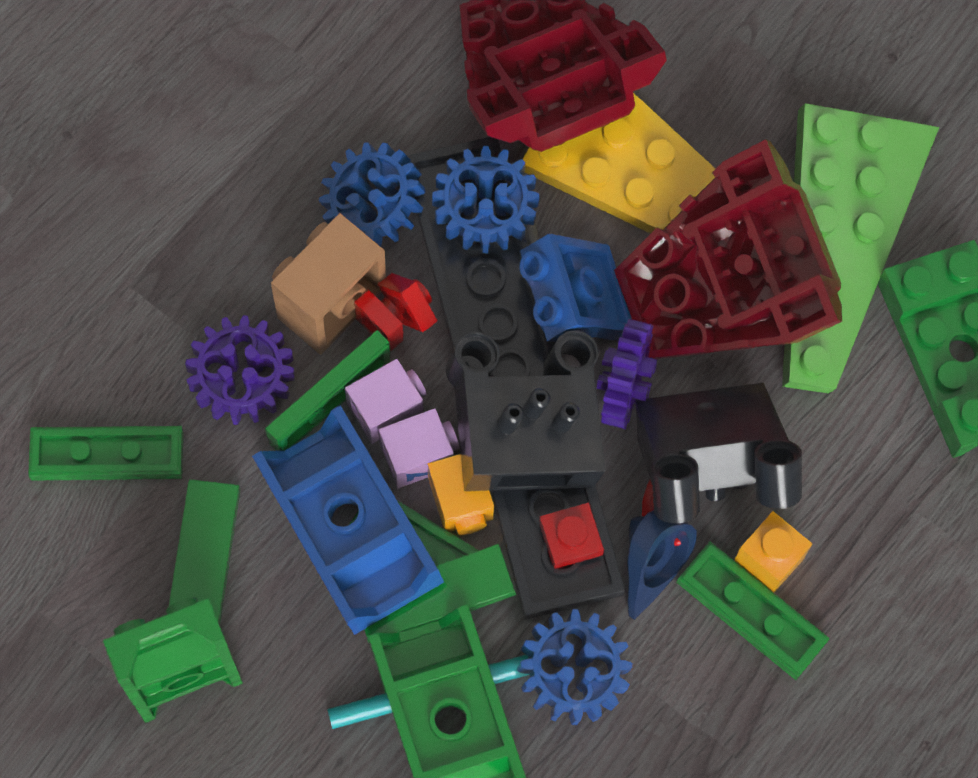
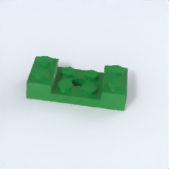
(931, 307)
(170, 655)
(440, 669)

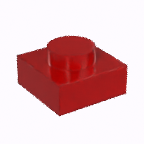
(410, 299)
(380, 316)
(571, 535)

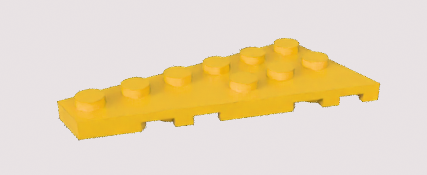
(626, 168)

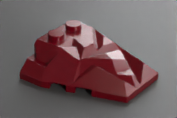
(552, 67)
(735, 265)

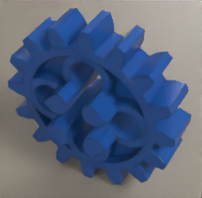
(393, 206)
(485, 228)
(595, 646)

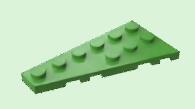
(859, 185)

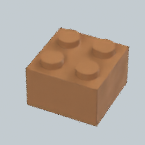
(319, 286)

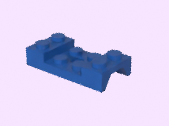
(377, 558)

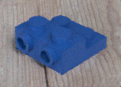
(574, 287)

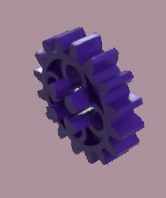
(628, 367)
(218, 386)

